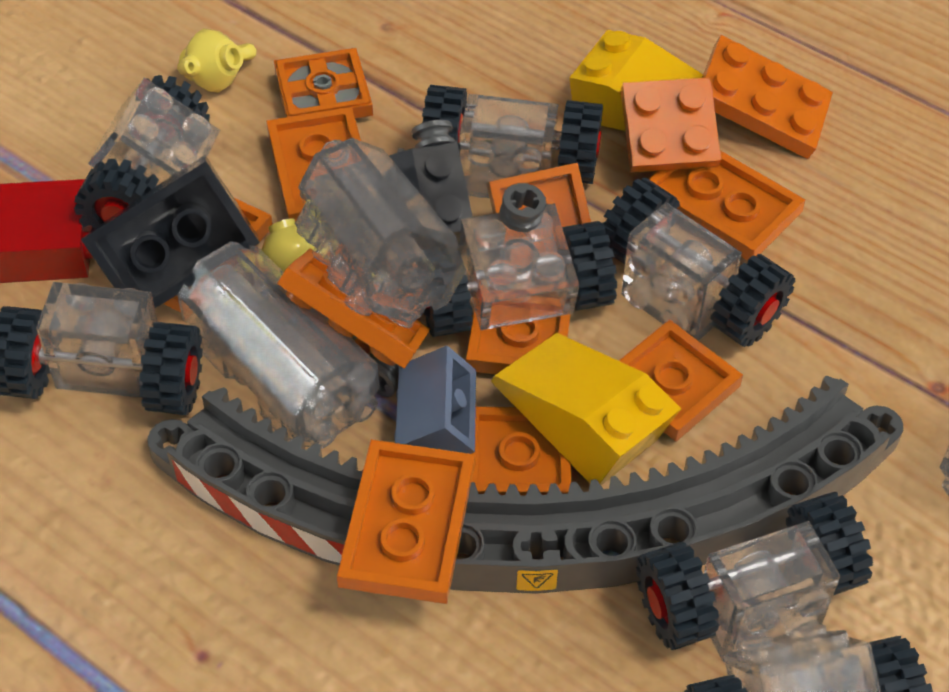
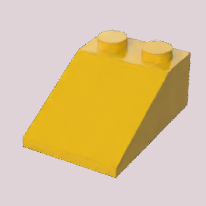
(620, 60)
(587, 404)

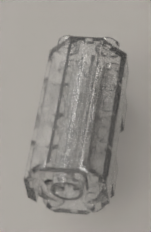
(377, 233)
(283, 353)

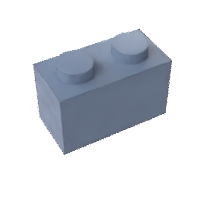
(437, 402)

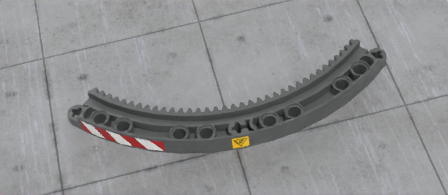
(705, 505)

